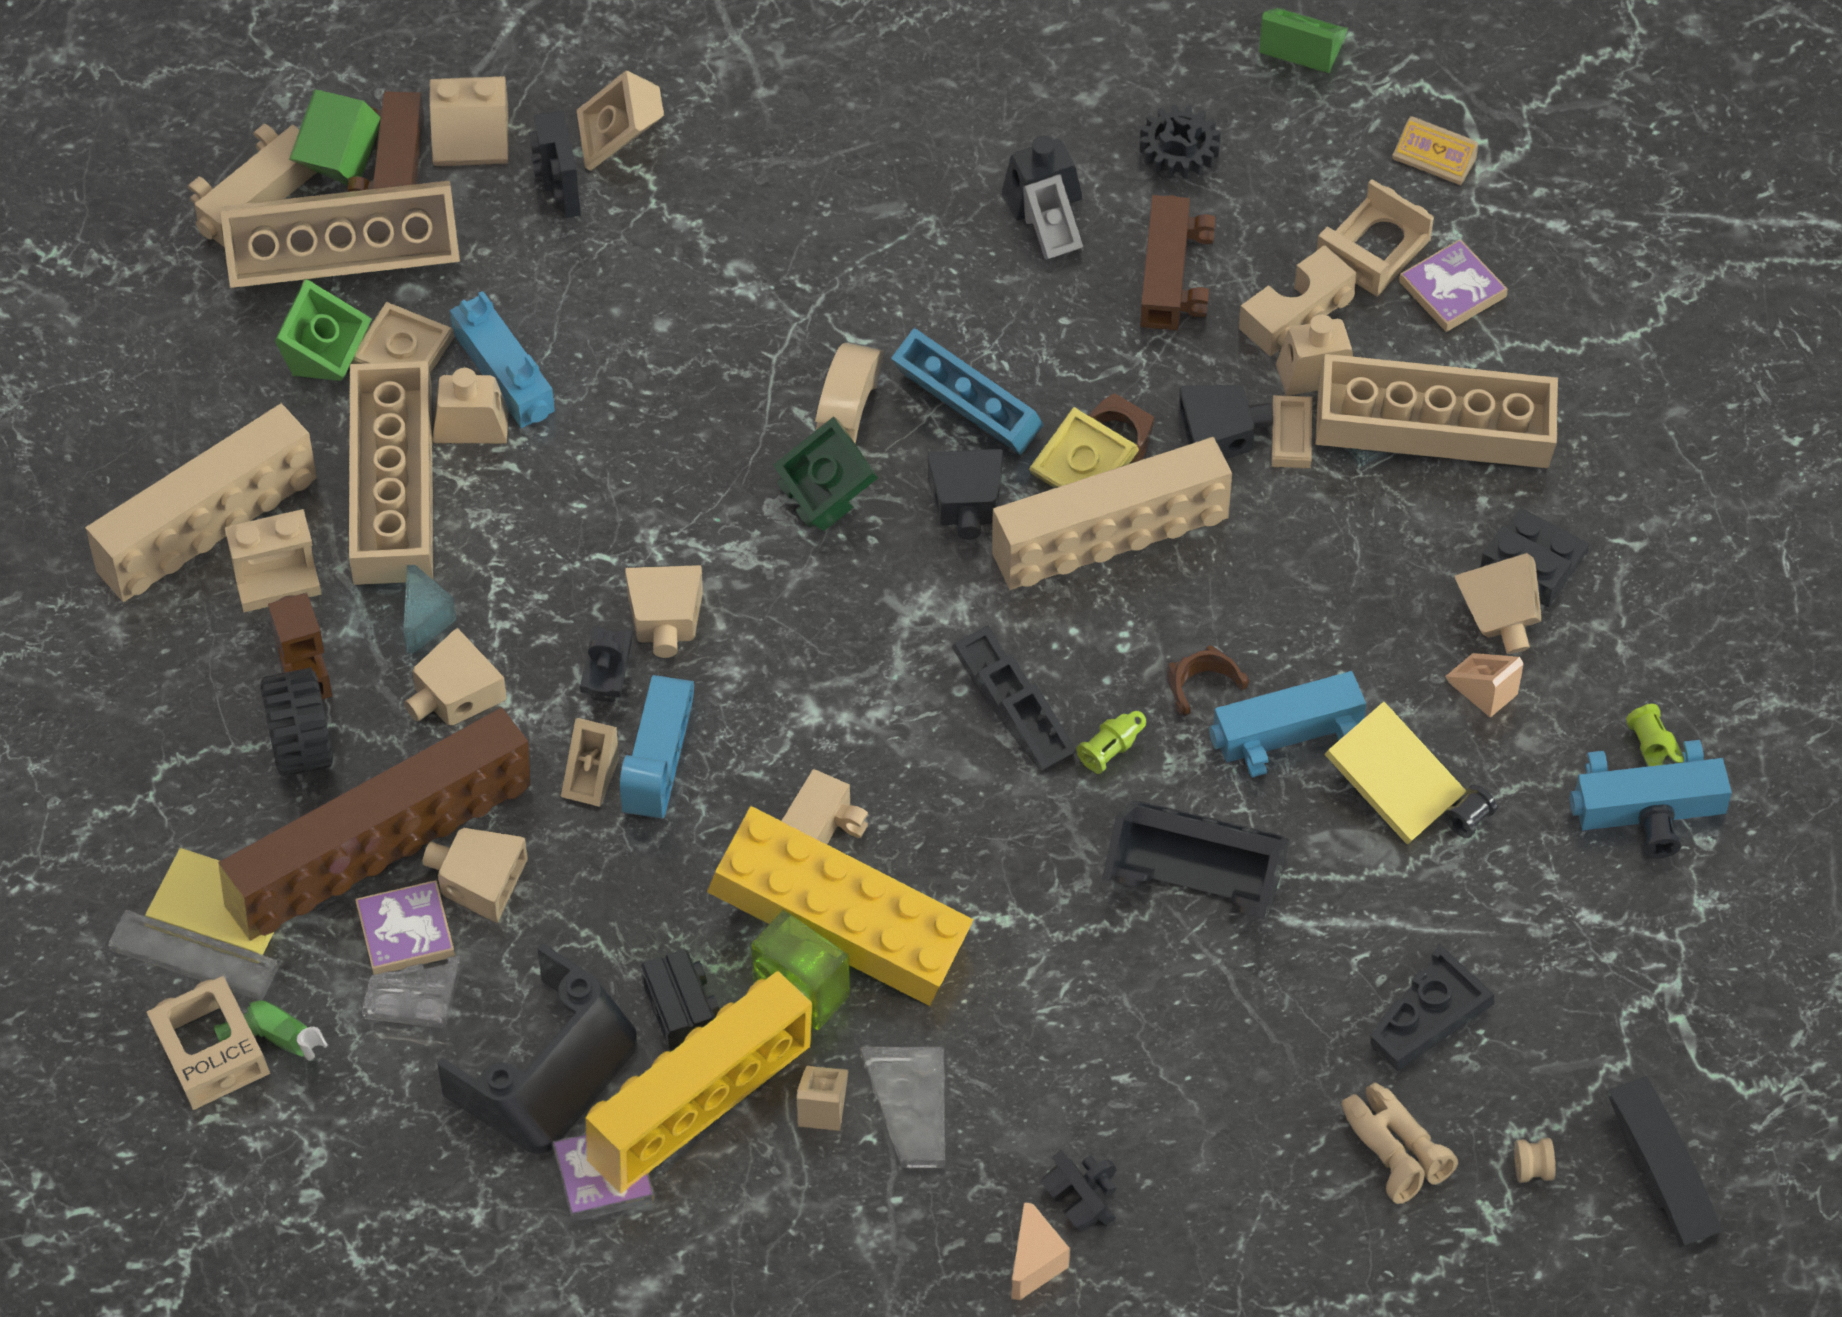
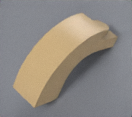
(848, 384)

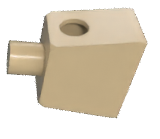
(1304, 352)
(469, 409)
(1504, 599)
(665, 605)
(455, 682)
(479, 869)

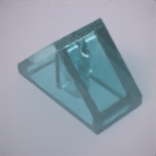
(427, 609)

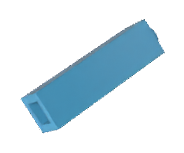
(501, 356)
(1286, 718)
(1618, 796)

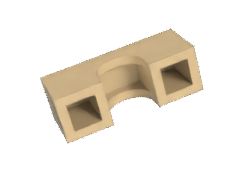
(1324, 286)

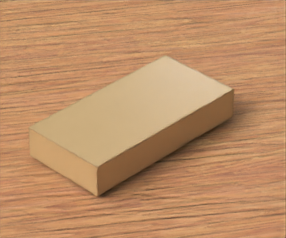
(1292, 431)

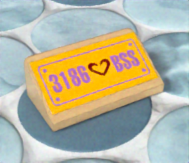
(1436, 150)

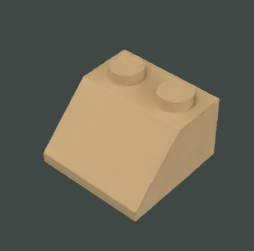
(469, 121)

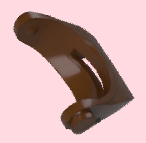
(1119, 409)
(1207, 660)

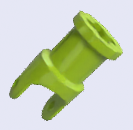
(1114, 737)
(1654, 739)

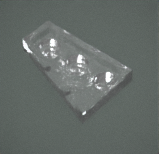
(912, 1099)

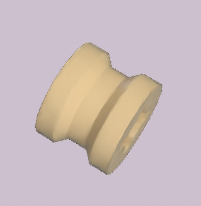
(1534, 1160)

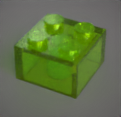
(806, 961)

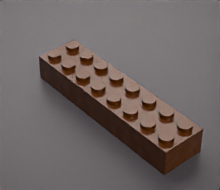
(375, 824)

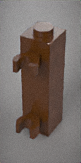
(397, 142)
(1165, 263)

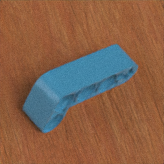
(651, 769)

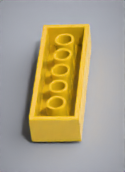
(866, 914)
(698, 1081)

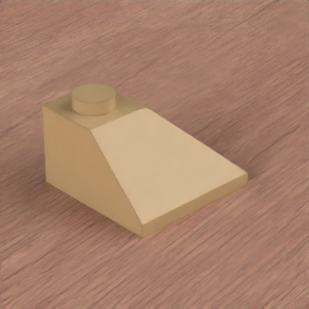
(617, 116)

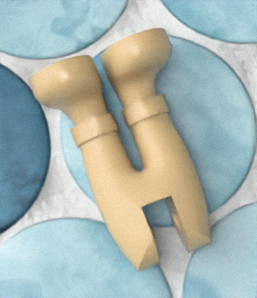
(1407, 1175)

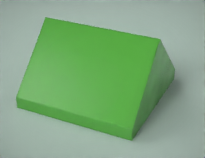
(1300, 39)
(336, 136)
(320, 334)

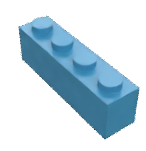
(967, 391)

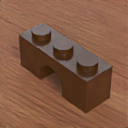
(299, 638)

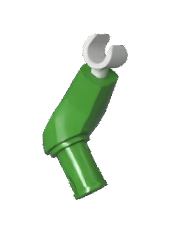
(278, 1028)

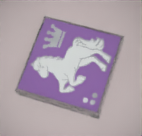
(587, 1190)

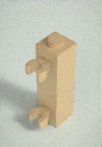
(262, 178)
(823, 807)

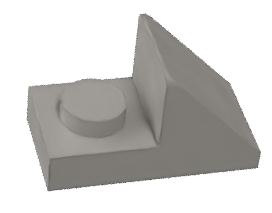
(1052, 216)

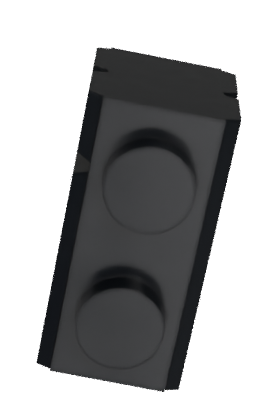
(678, 995)

